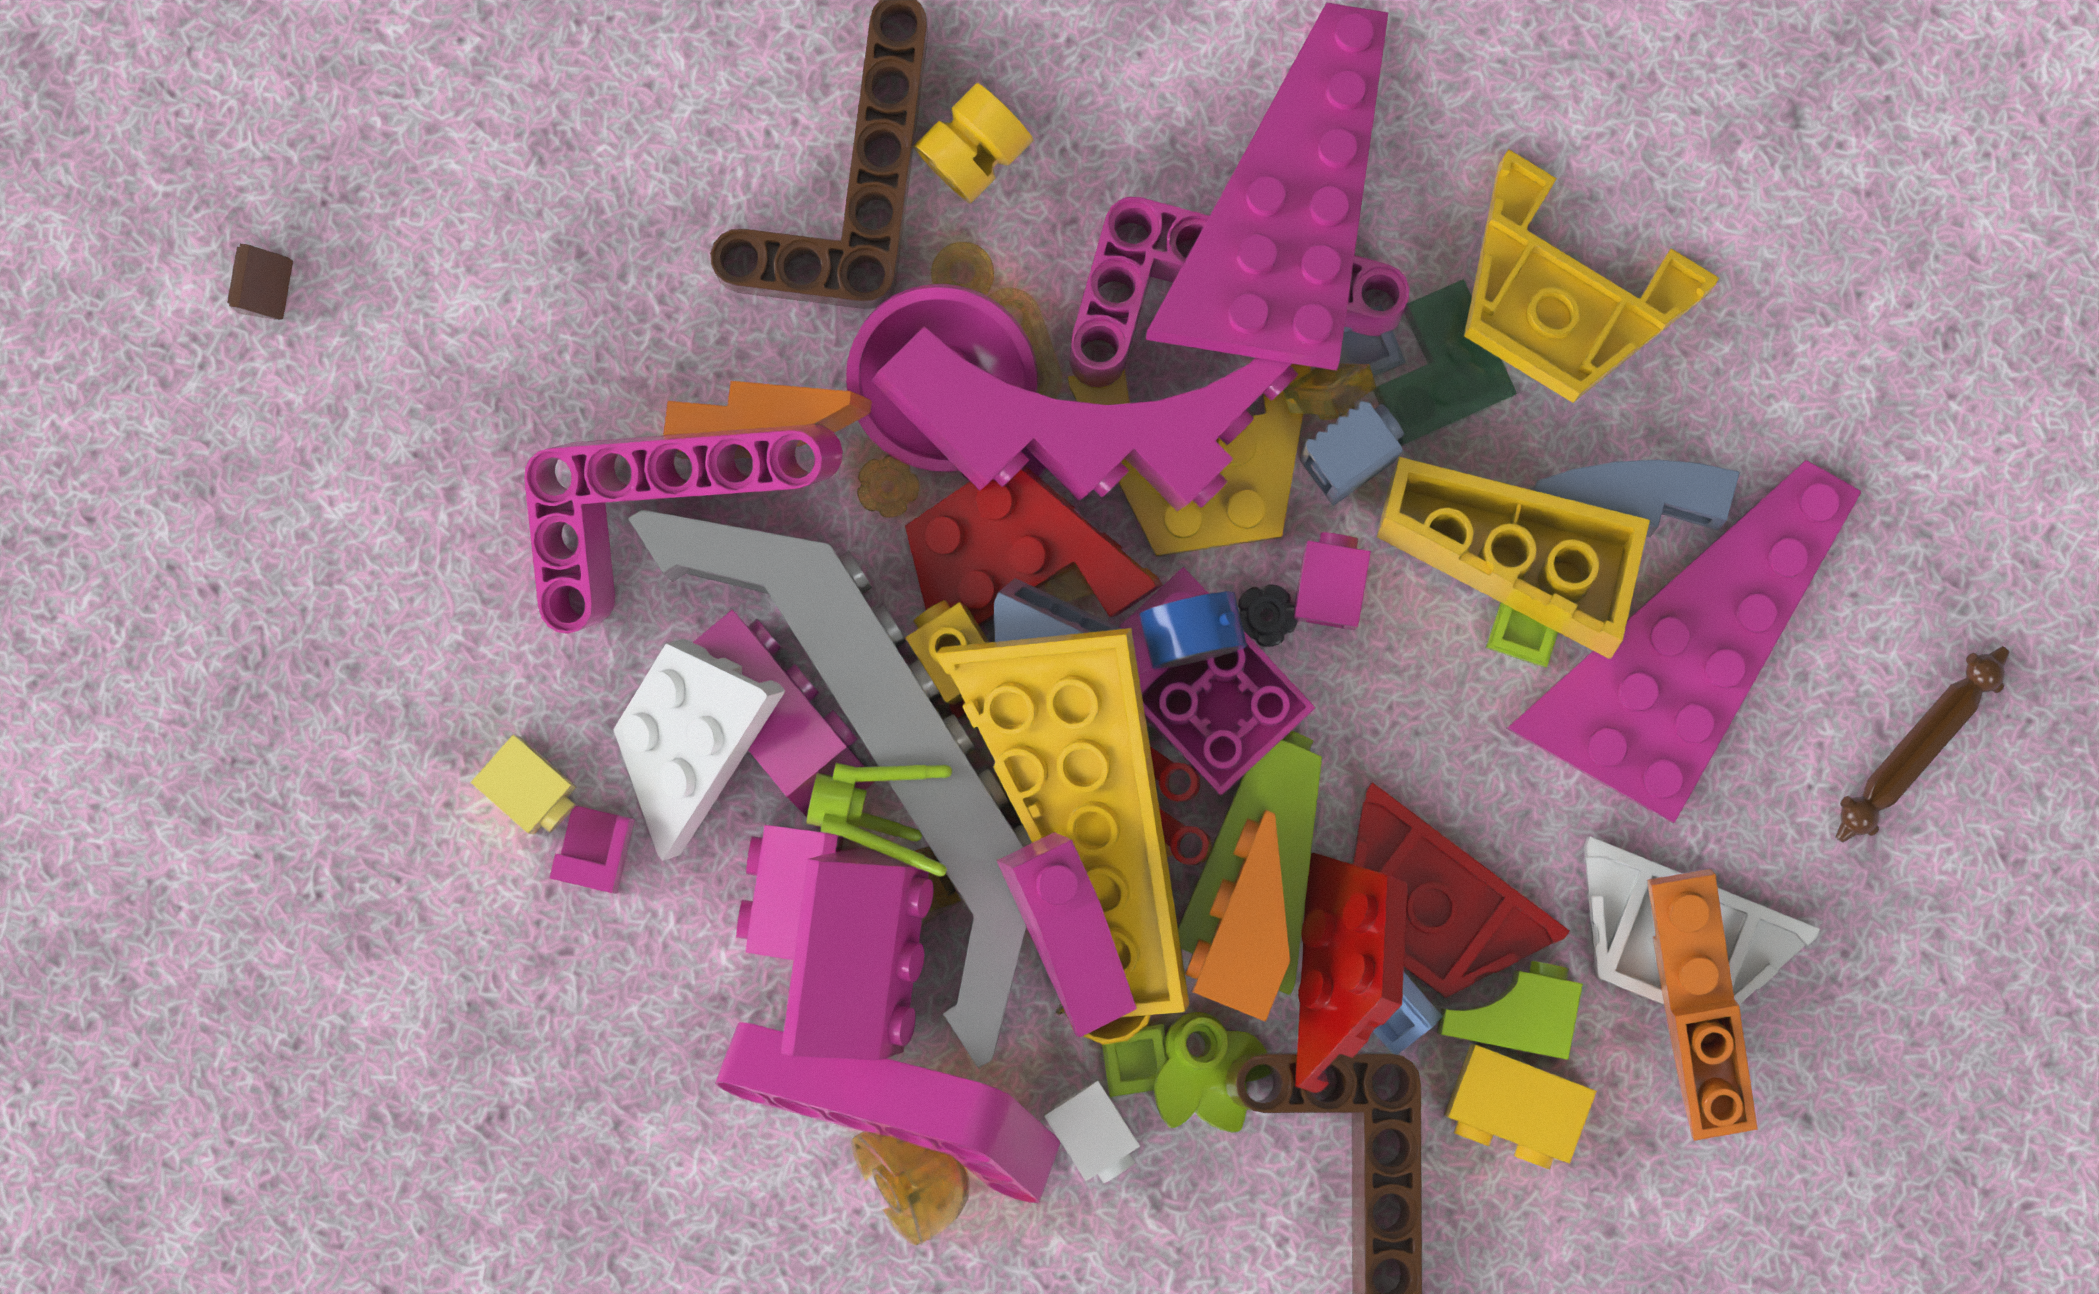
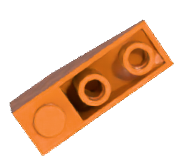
(1250, 942)

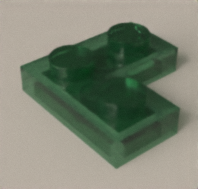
(1459, 373)

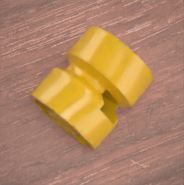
(973, 143)

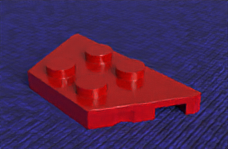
(1457, 911)
(1348, 963)

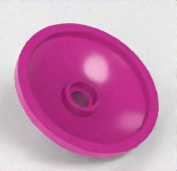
(964, 321)

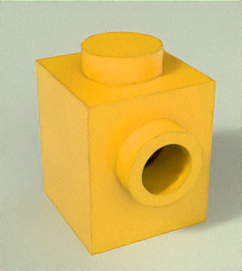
(940, 628)

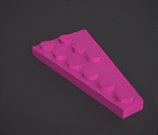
(1283, 236)
(1692, 651)

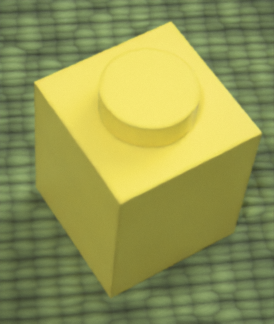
(526, 787)

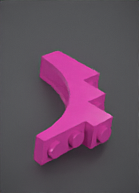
(988, 422)

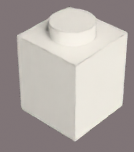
(1093, 1133)

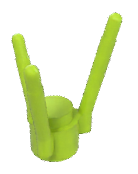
(839, 810)

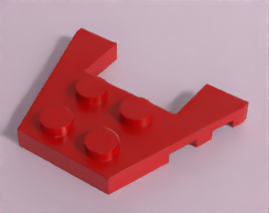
(1022, 531)

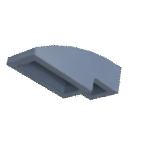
(1650, 489)

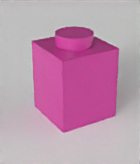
(1332, 582)

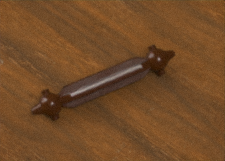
(1922, 744)

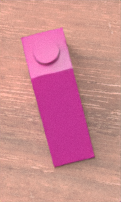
(1069, 931)

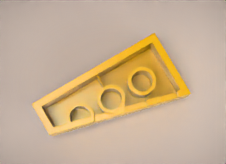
(1522, 547)

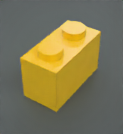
(1519, 1105)

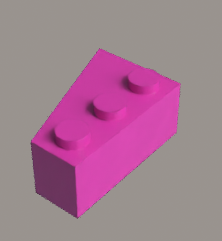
(796, 736)

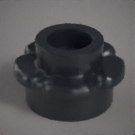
(1278, 602)

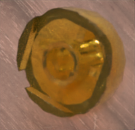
(918, 1183)

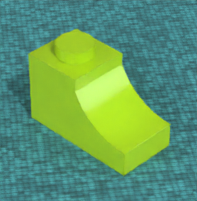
(1529, 1016)

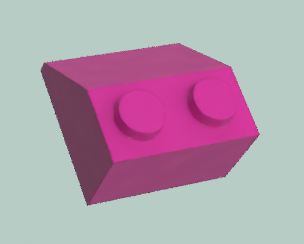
(780, 869)

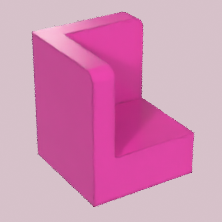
(593, 850)

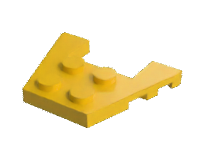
(1551, 310)
(1245, 508)

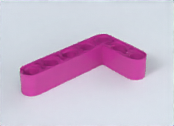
(1160, 259)
(651, 478)
(896, 1099)

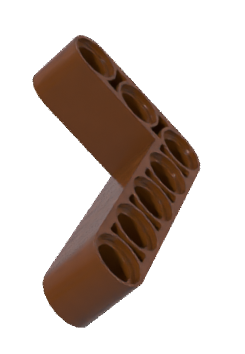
(866, 183)
(1369, 1177)

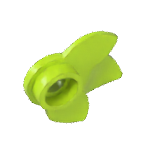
(1198, 1083)

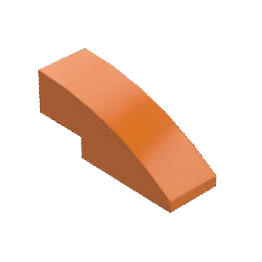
(766, 406)

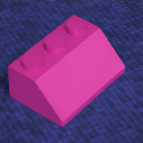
(856, 956)

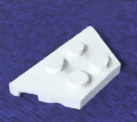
(688, 737)
(1624, 929)

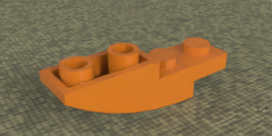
(1701, 1005)

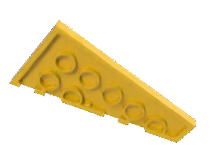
(1079, 764)

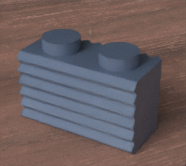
(1352, 450)

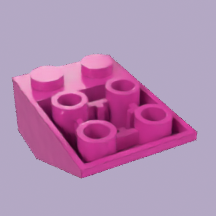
(1219, 709)

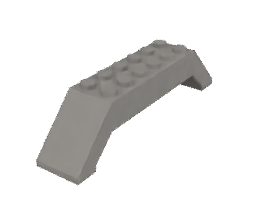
(894, 719)

